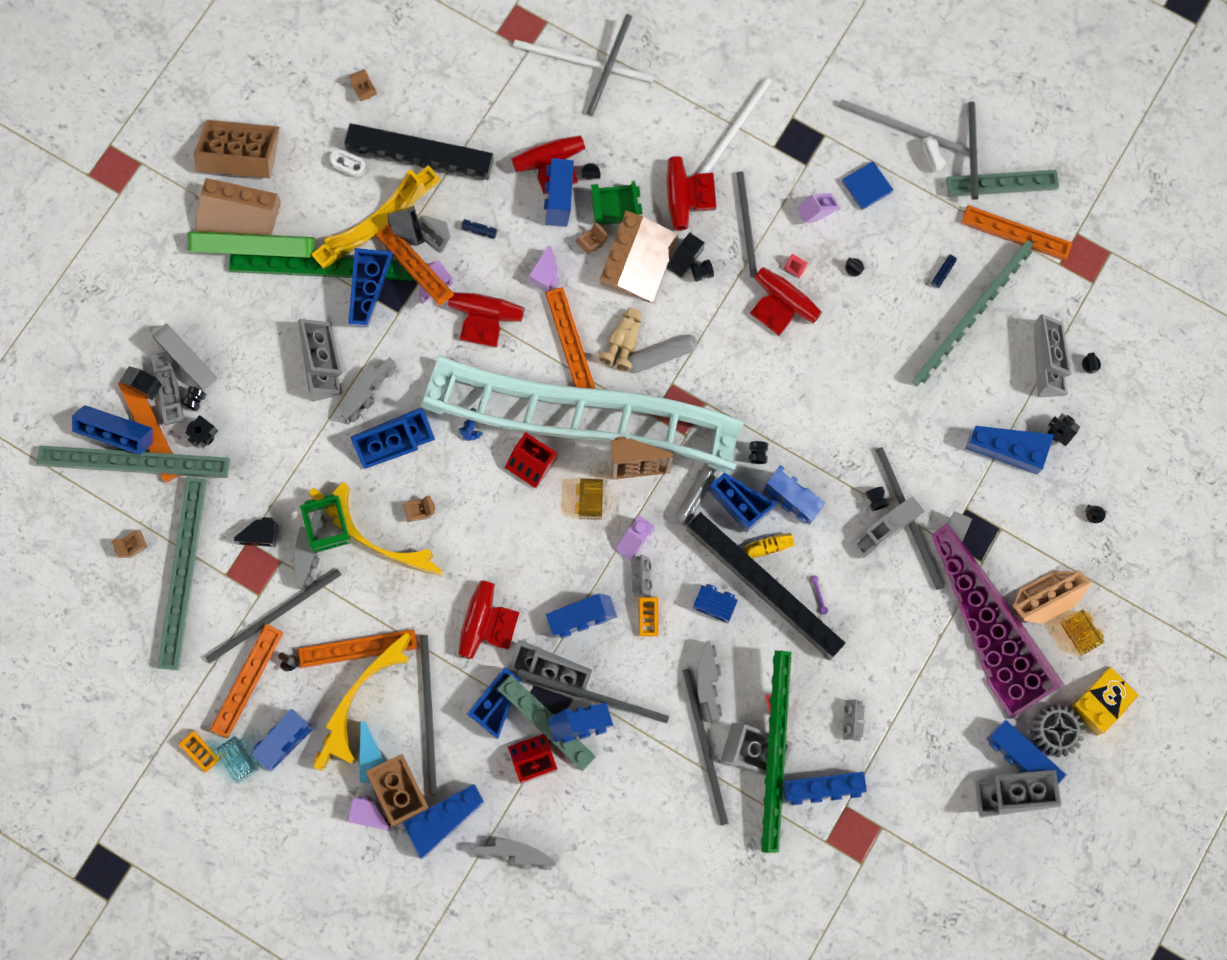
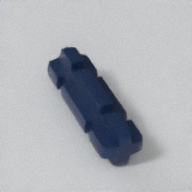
(478, 228)
(944, 271)

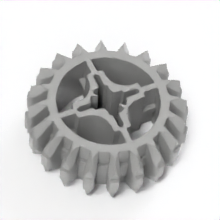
(1057, 738)

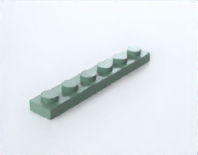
(1004, 182)
(538, 715)

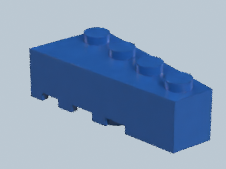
(368, 278)
(1013, 447)
(439, 821)

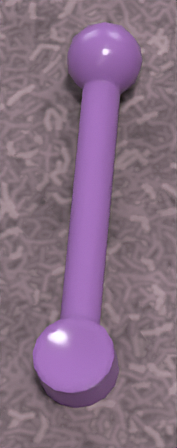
(824, 610)

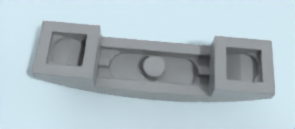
(169, 391)

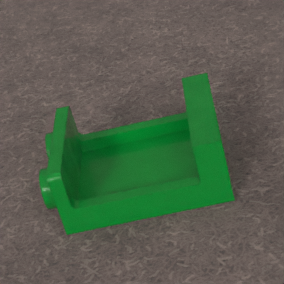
(613, 202)

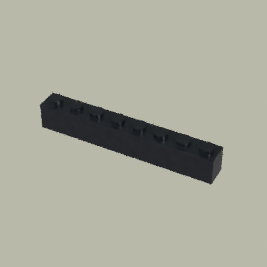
(419, 152)

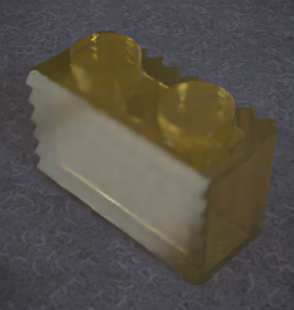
(590, 499)
(1082, 632)

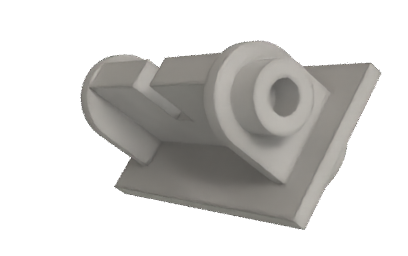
(642, 567)
(851, 729)

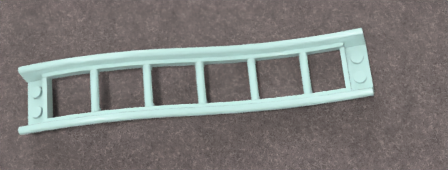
(447, 371)

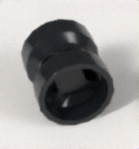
(703, 270)
(193, 398)
(758, 452)
(876, 498)

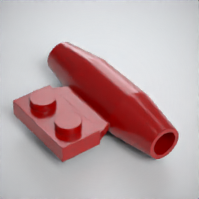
(541, 155)
(687, 192)
(782, 302)
(484, 316)
(486, 623)

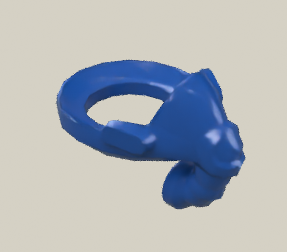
(467, 430)

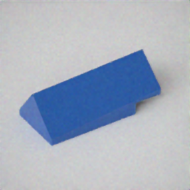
(393, 438)

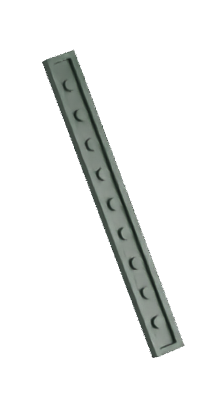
(968, 320)
(131, 462)
(182, 574)

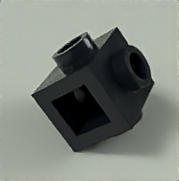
(1063, 428)
(200, 432)

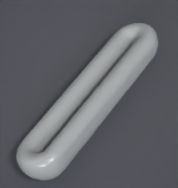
(662, 353)
(695, 494)

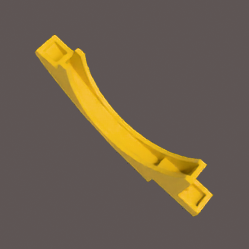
(407, 193)
(417, 560)
(338, 742)

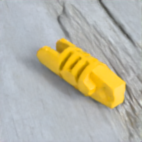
(769, 545)

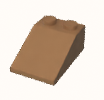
(396, 790)

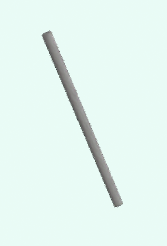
(902, 126)

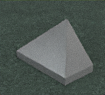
(435, 232)

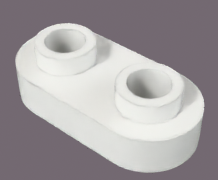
(931, 149)
(349, 163)

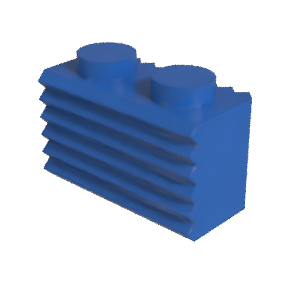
(715, 603)

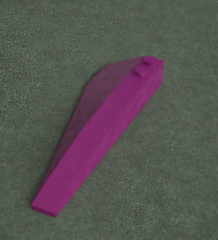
(1007, 652)

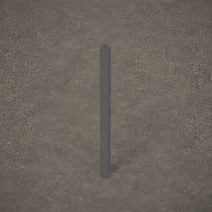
(609, 64)
(973, 150)
(746, 223)

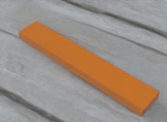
(1016, 232)
(415, 265)
(569, 338)
(144, 415)
(351, 649)
(246, 681)

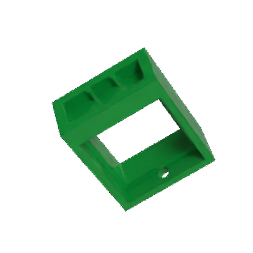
(329, 542)

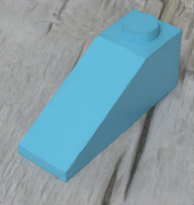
(369, 752)

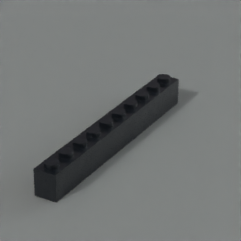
(765, 586)

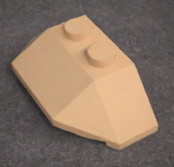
(1051, 595)

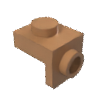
(362, 85)
(592, 239)
(419, 509)
(130, 545)

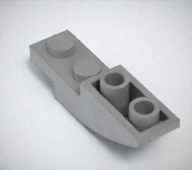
(361, 394)
(887, 526)
(304, 558)
(706, 674)
(524, 854)

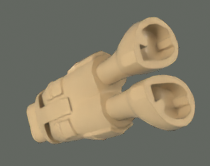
(624, 338)

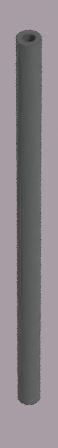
(913, 526)
(273, 616)
(592, 695)
(428, 714)
(705, 747)

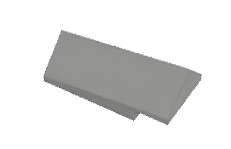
(1050, 357)
(320, 359)
(546, 664)
(1017, 793)

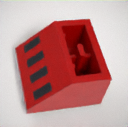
(531, 460)
(532, 759)

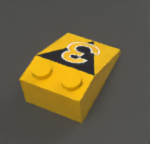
(1104, 701)

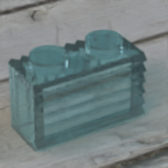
(237, 759)

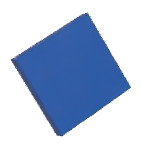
(867, 185)

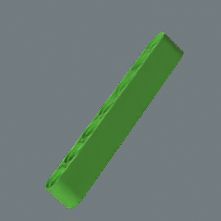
(250, 244)

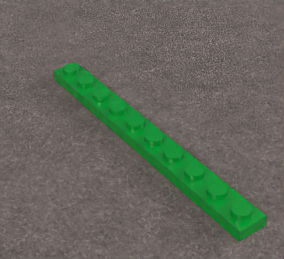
(304, 267)
(776, 751)

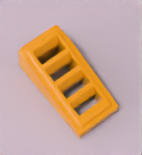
(647, 599)
(187, 739)

